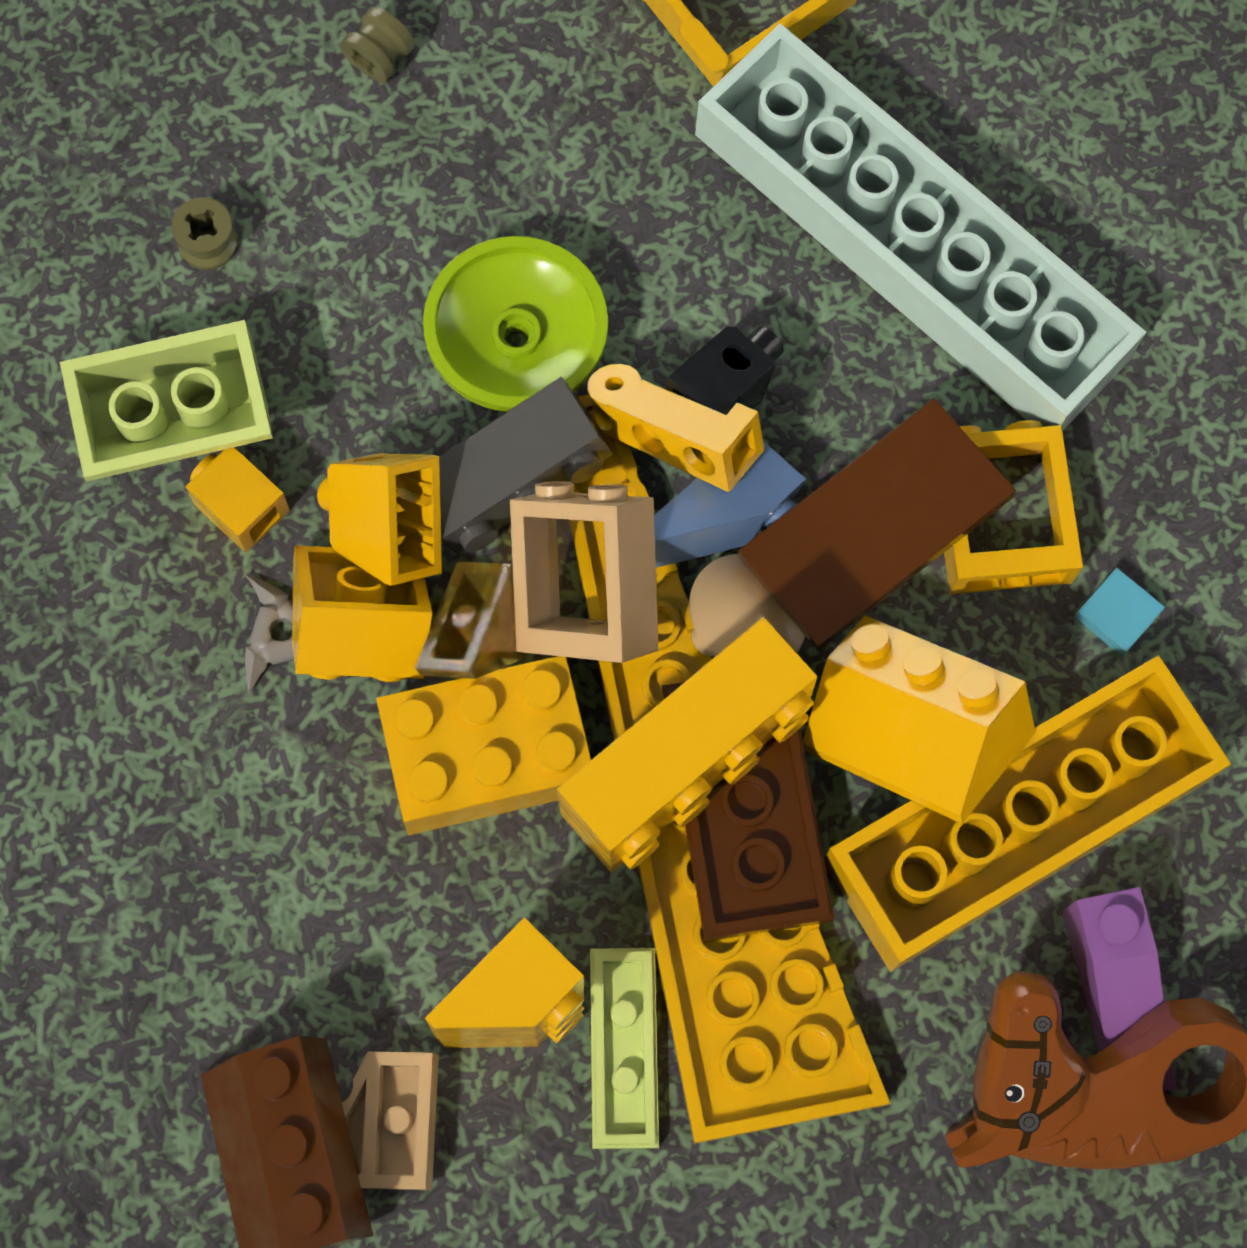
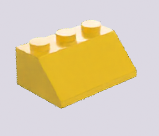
(917, 718)
(512, 996)

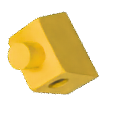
(386, 514)

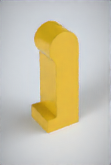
(675, 428)

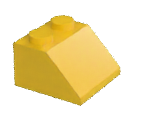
(353, 621)

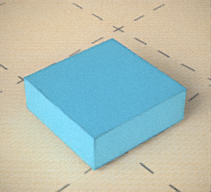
(1119, 612)

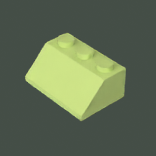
(166, 400)

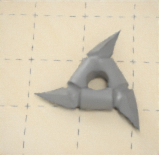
(263, 647)

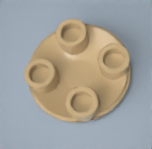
(728, 602)

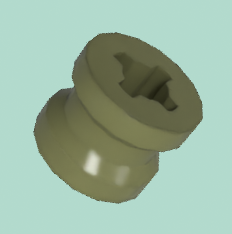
(377, 44)
(208, 248)

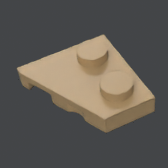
(394, 1119)

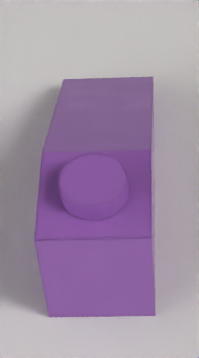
(1116, 963)

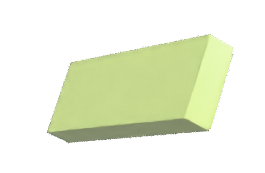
(624, 1048)

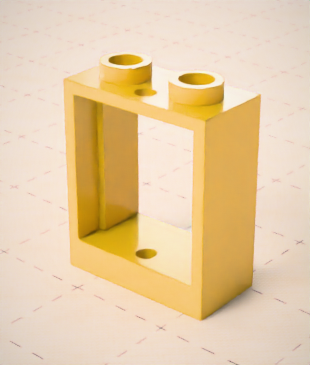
(1025, 566)

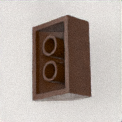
(286, 1147)

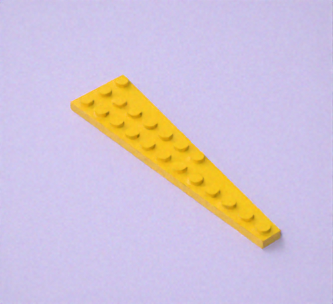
(750, 1016)

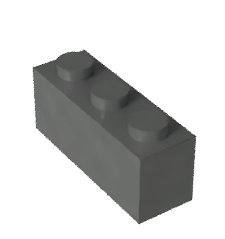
(533, 443)

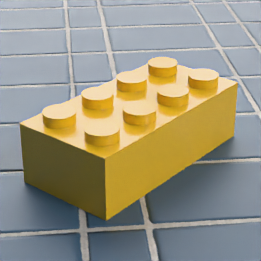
(687, 746)

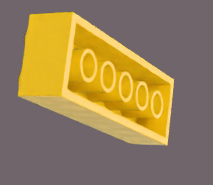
(1062, 797)

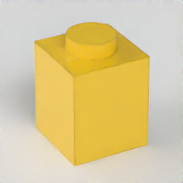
(236, 497)

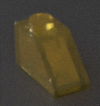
(473, 624)

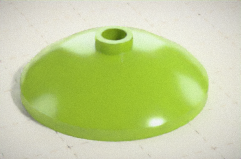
(509, 289)

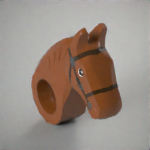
(1101, 1111)

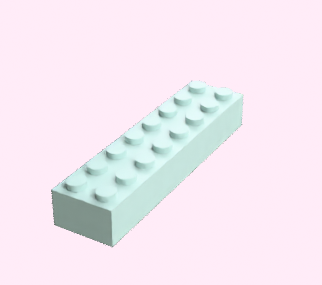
(916, 231)

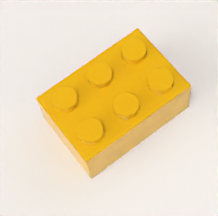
(483, 743)

